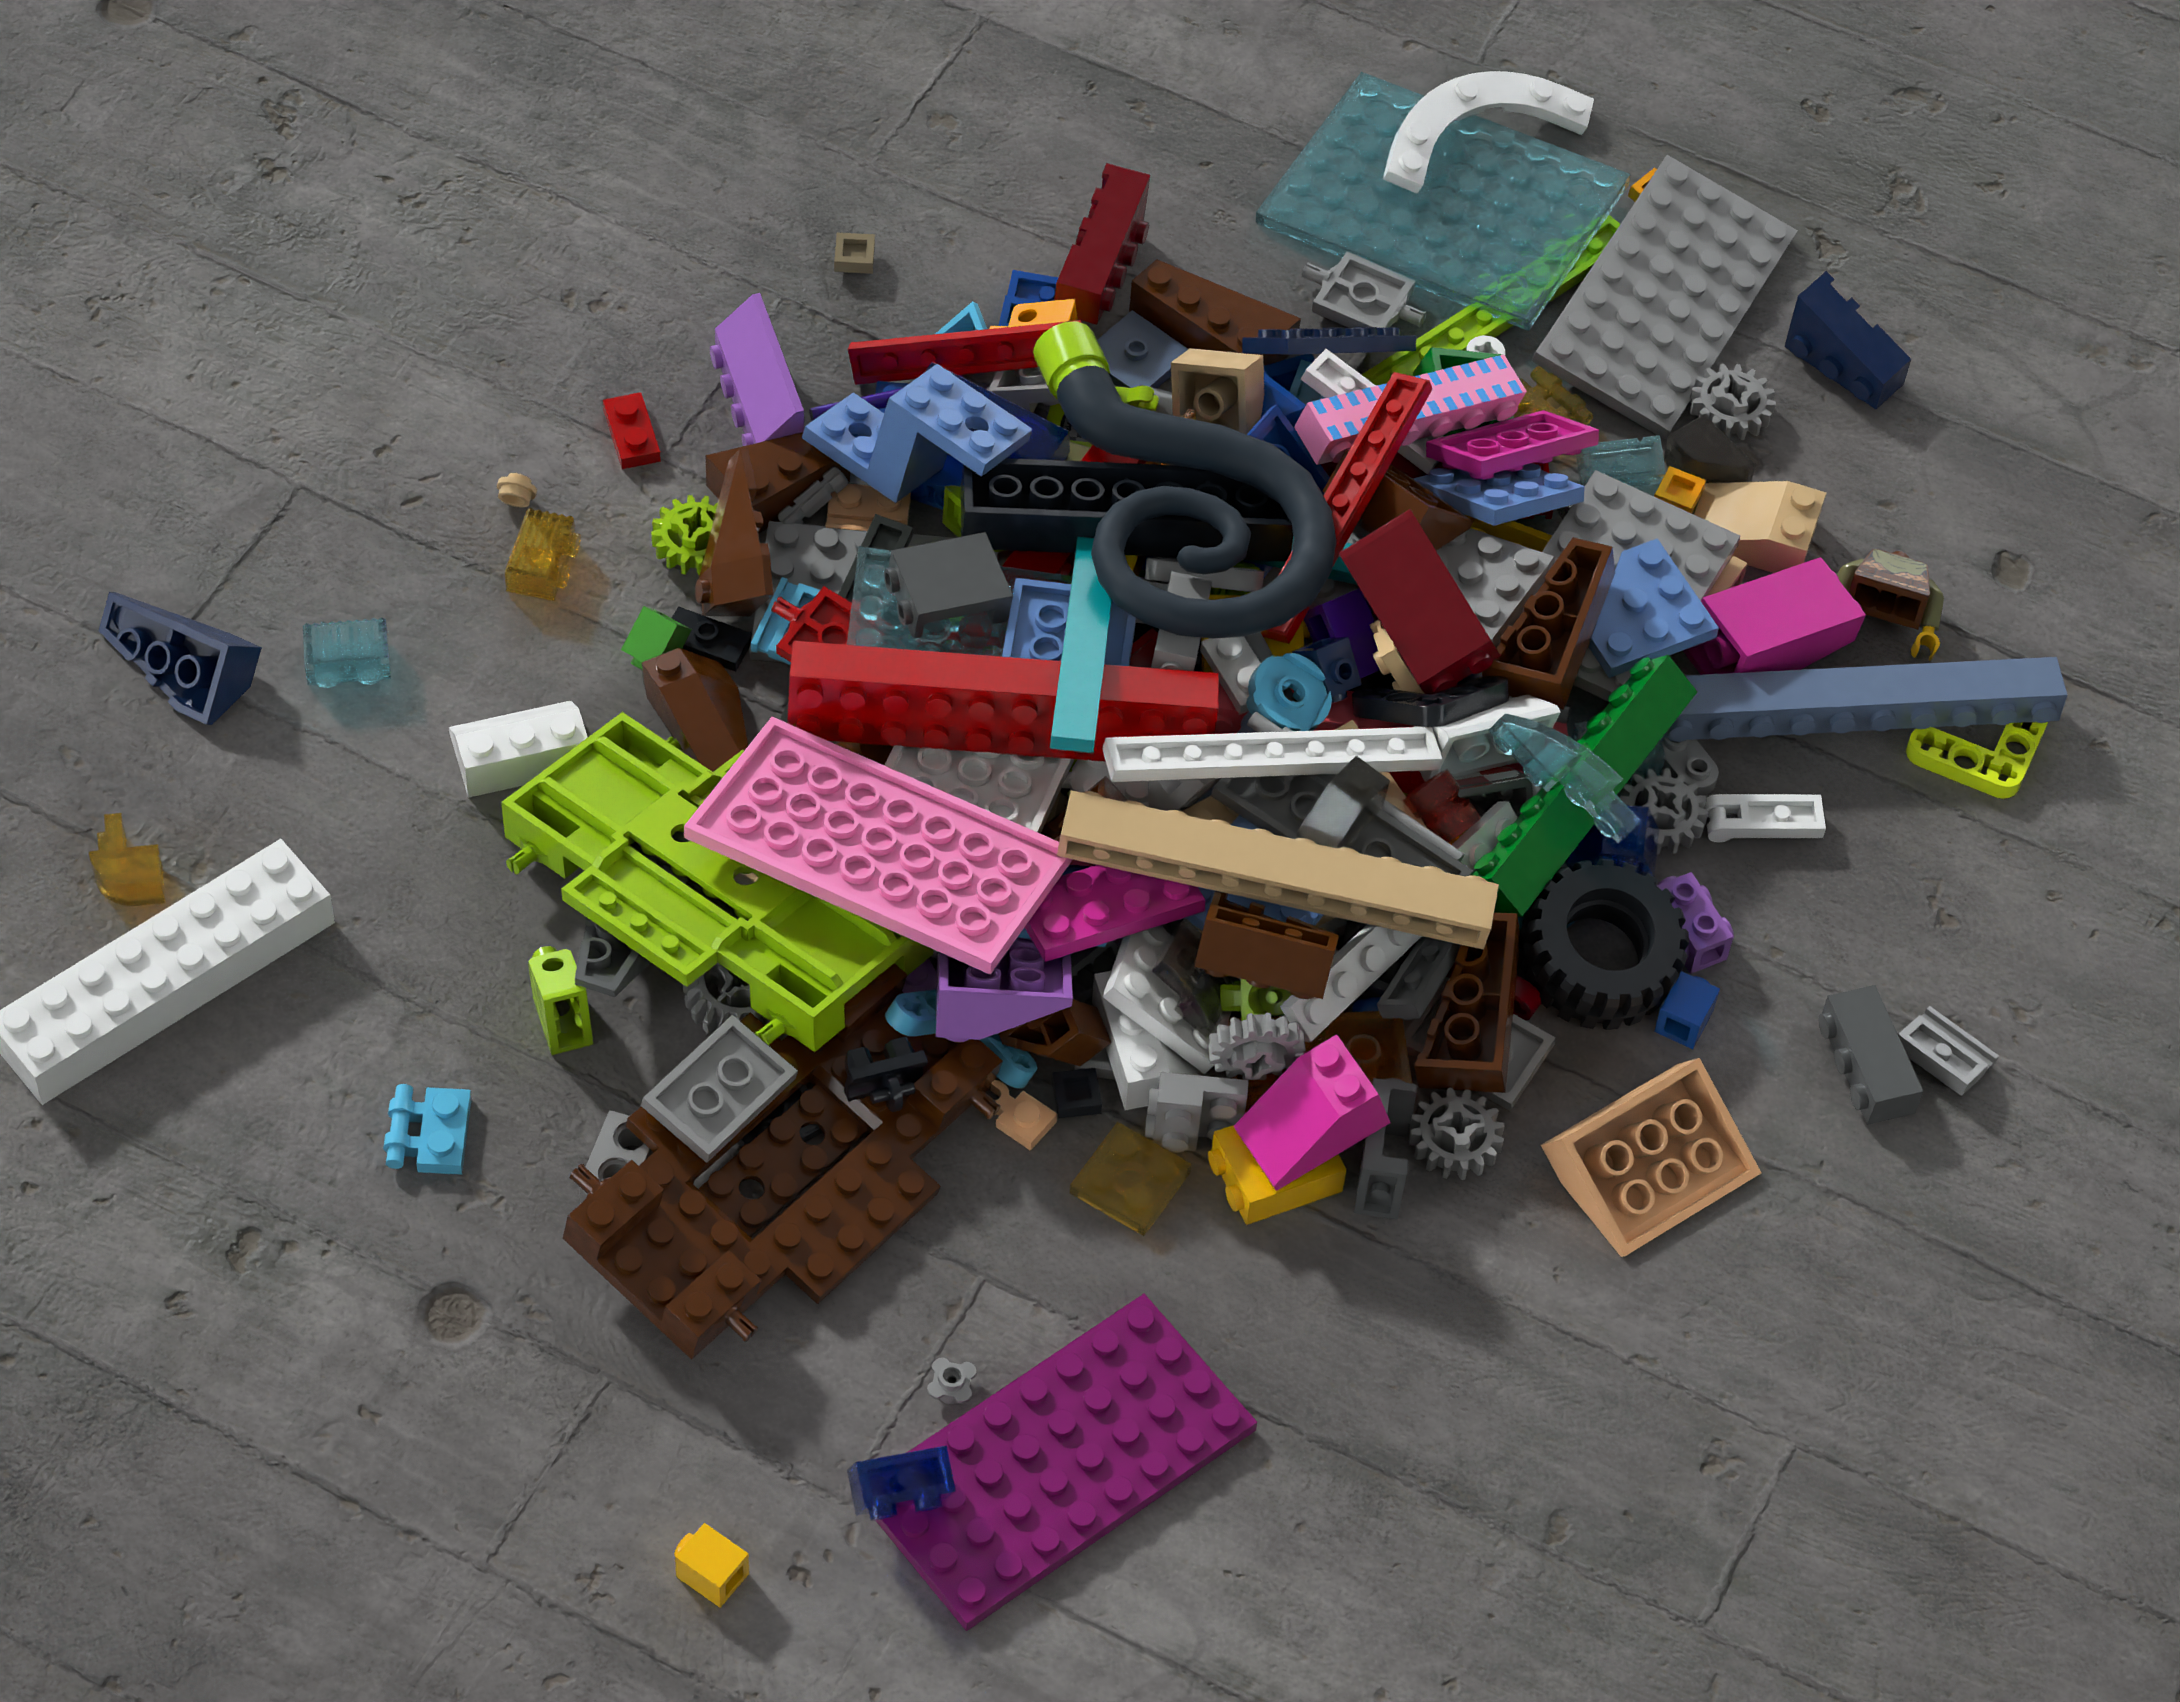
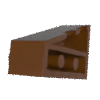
(780, 471)

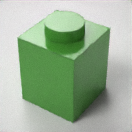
(653, 636)

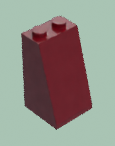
(1419, 604)

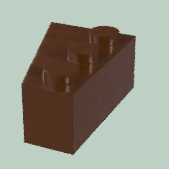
(1265, 950)

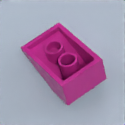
(1311, 1114)

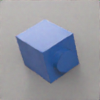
(1687, 1009)

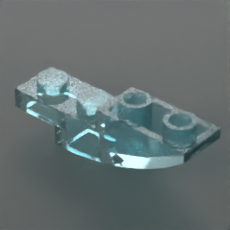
(1556, 758)

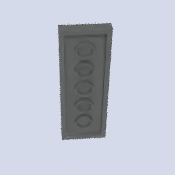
(1285, 801)

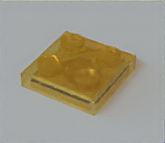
(1130, 1178)

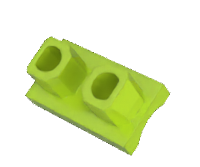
(1251, 999)

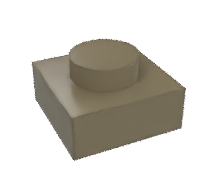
(854, 253)

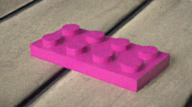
(1512, 444)
(1104, 906)

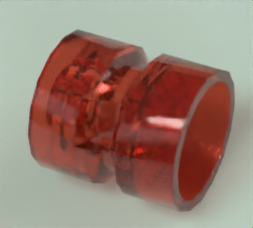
(1441, 807)

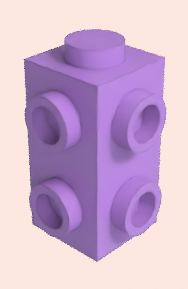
(1708, 932)

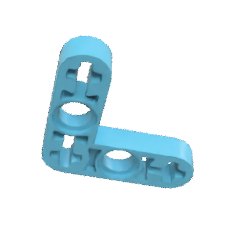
(916, 1016)

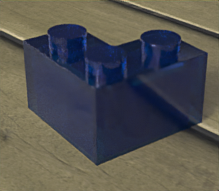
(1637, 848)

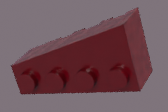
(1105, 243)

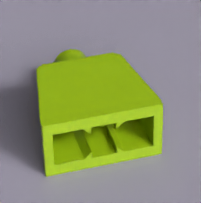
(552, 981)

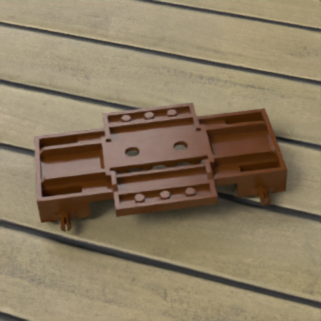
(690, 1250)

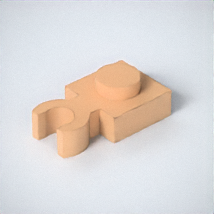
(1022, 1117)

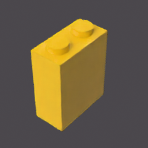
(1250, 1189)

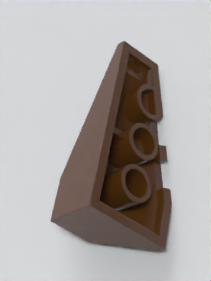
(697, 705)

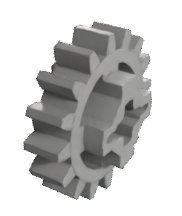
(1733, 400)
(1667, 801)
(1256, 1046)
(1456, 1133)

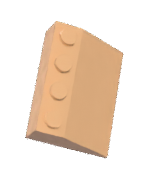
(1653, 1157)

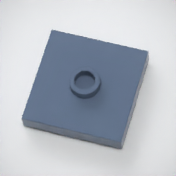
(1139, 352)

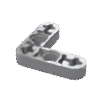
(1235, 578)

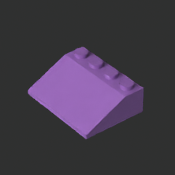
(1016, 992)

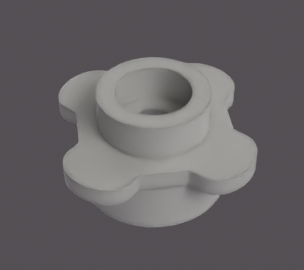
(951, 1392)

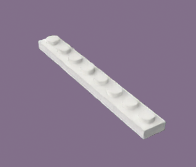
(1269, 753)
(1377, 947)

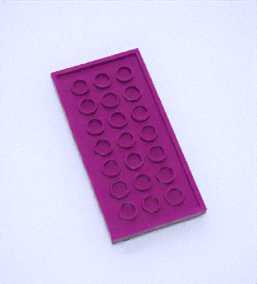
(1066, 1459)

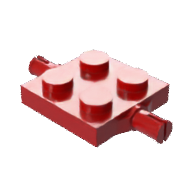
(818, 621)

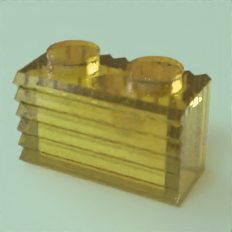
(542, 555)

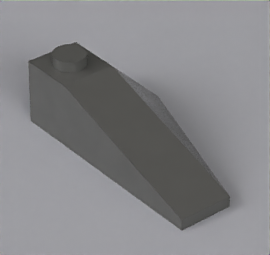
(606, 962)

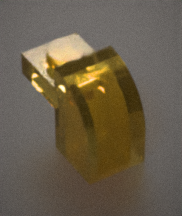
(126, 873)

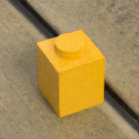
(711, 1564)

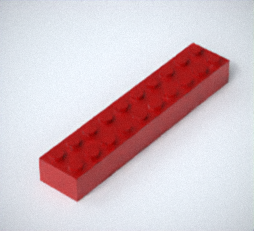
(980, 700)

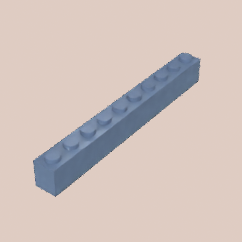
(1871, 698)

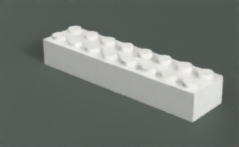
(162, 970)

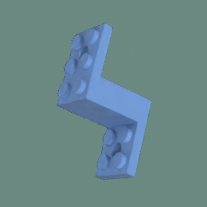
(916, 433)

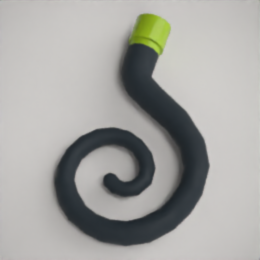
(1082, 384)

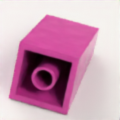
(1778, 622)

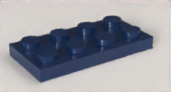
(1333, 339)

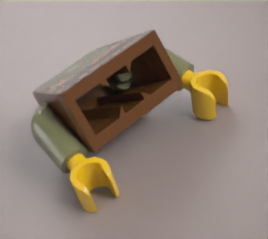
(1897, 591)

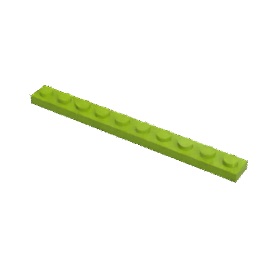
(1469, 323)

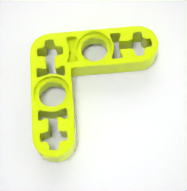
(1998, 761)

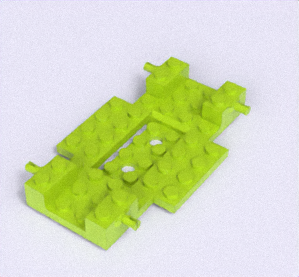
(637, 787)

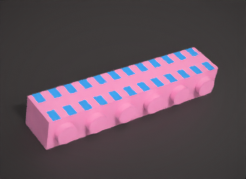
(1459, 399)

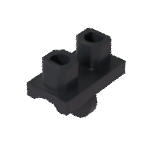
(885, 1079)

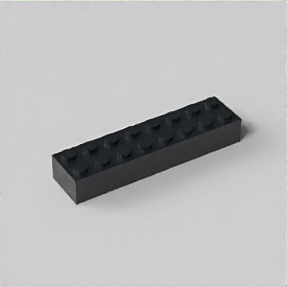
(1056, 501)

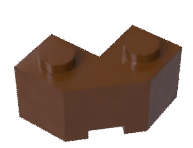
(1064, 1036)

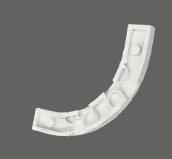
(1471, 96)

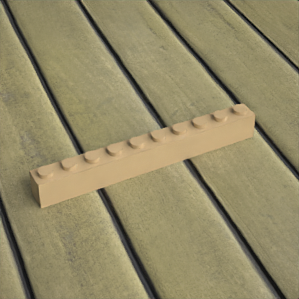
(1278, 869)

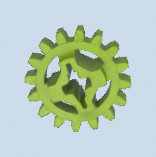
(683, 533)

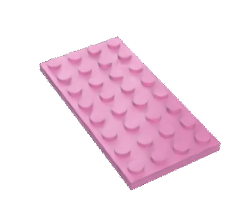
(879, 844)

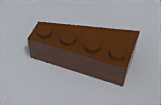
(1203, 312)
(1554, 630)
(1473, 1025)

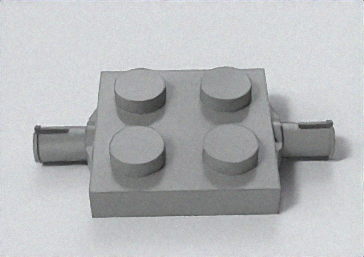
(1363, 294)

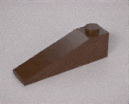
(735, 564)

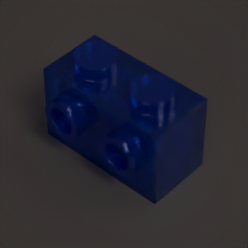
(900, 1481)

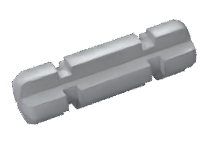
(813, 497)

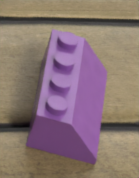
(756, 375)

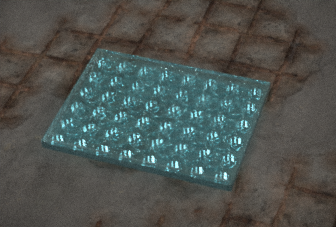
(1486, 229)

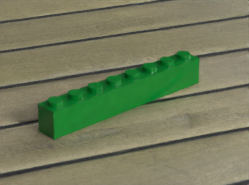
(1550, 822)

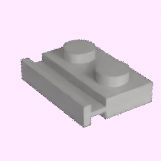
(1946, 1051)

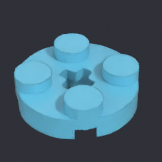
(1298, 674)

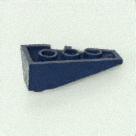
(188, 660)

